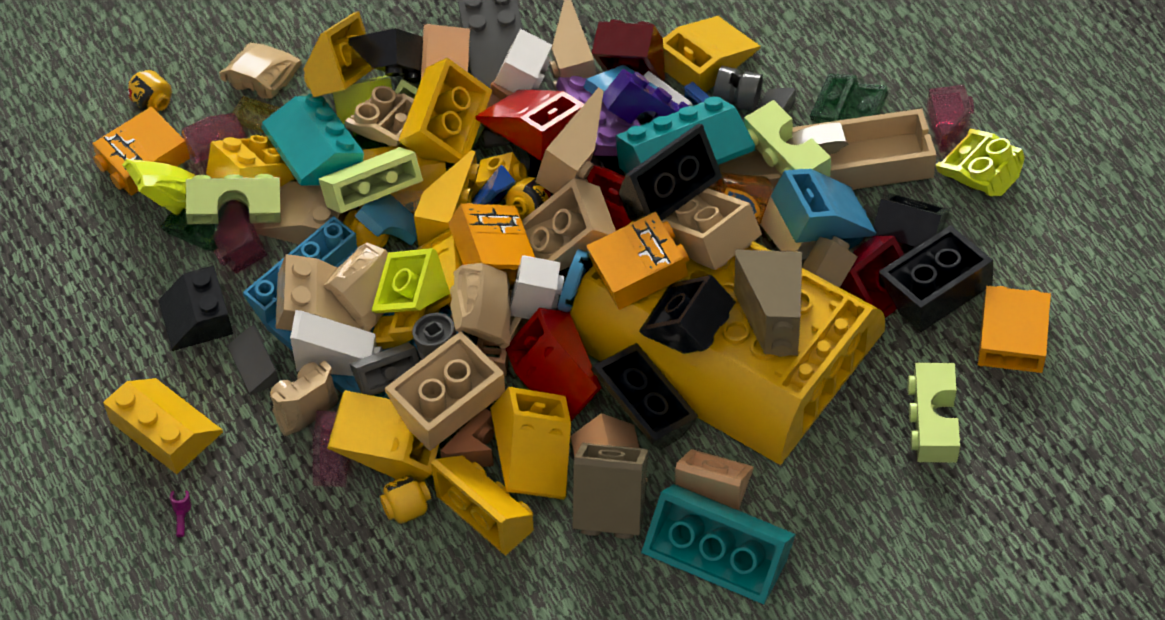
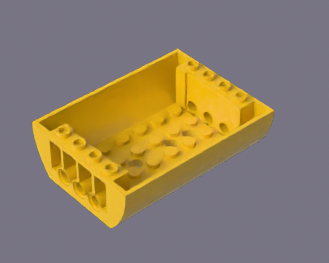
(733, 384)

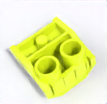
(984, 163)
(160, 182)

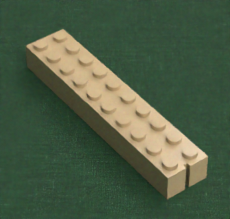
(878, 152)

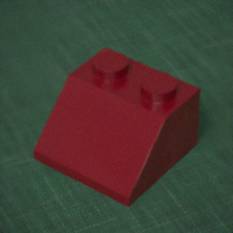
(631, 45)
(864, 277)

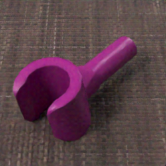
(180, 507)

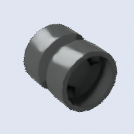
(739, 88)
(432, 332)

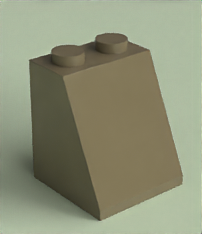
(770, 297)
(609, 489)

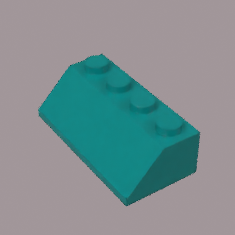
(720, 121)
(311, 139)
(717, 543)

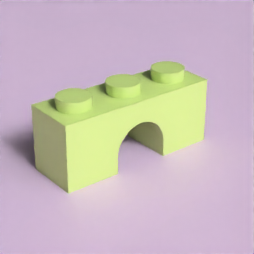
(771, 129)
(208, 194)
(935, 436)

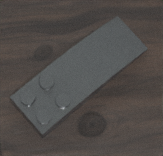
(492, 32)

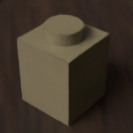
(830, 260)

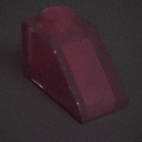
(949, 113)
(213, 128)
(237, 239)
(328, 466)

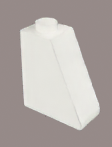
(324, 339)

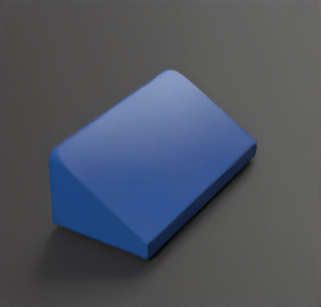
(495, 188)

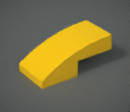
(396, 328)

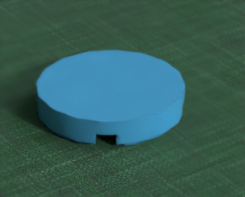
(573, 280)

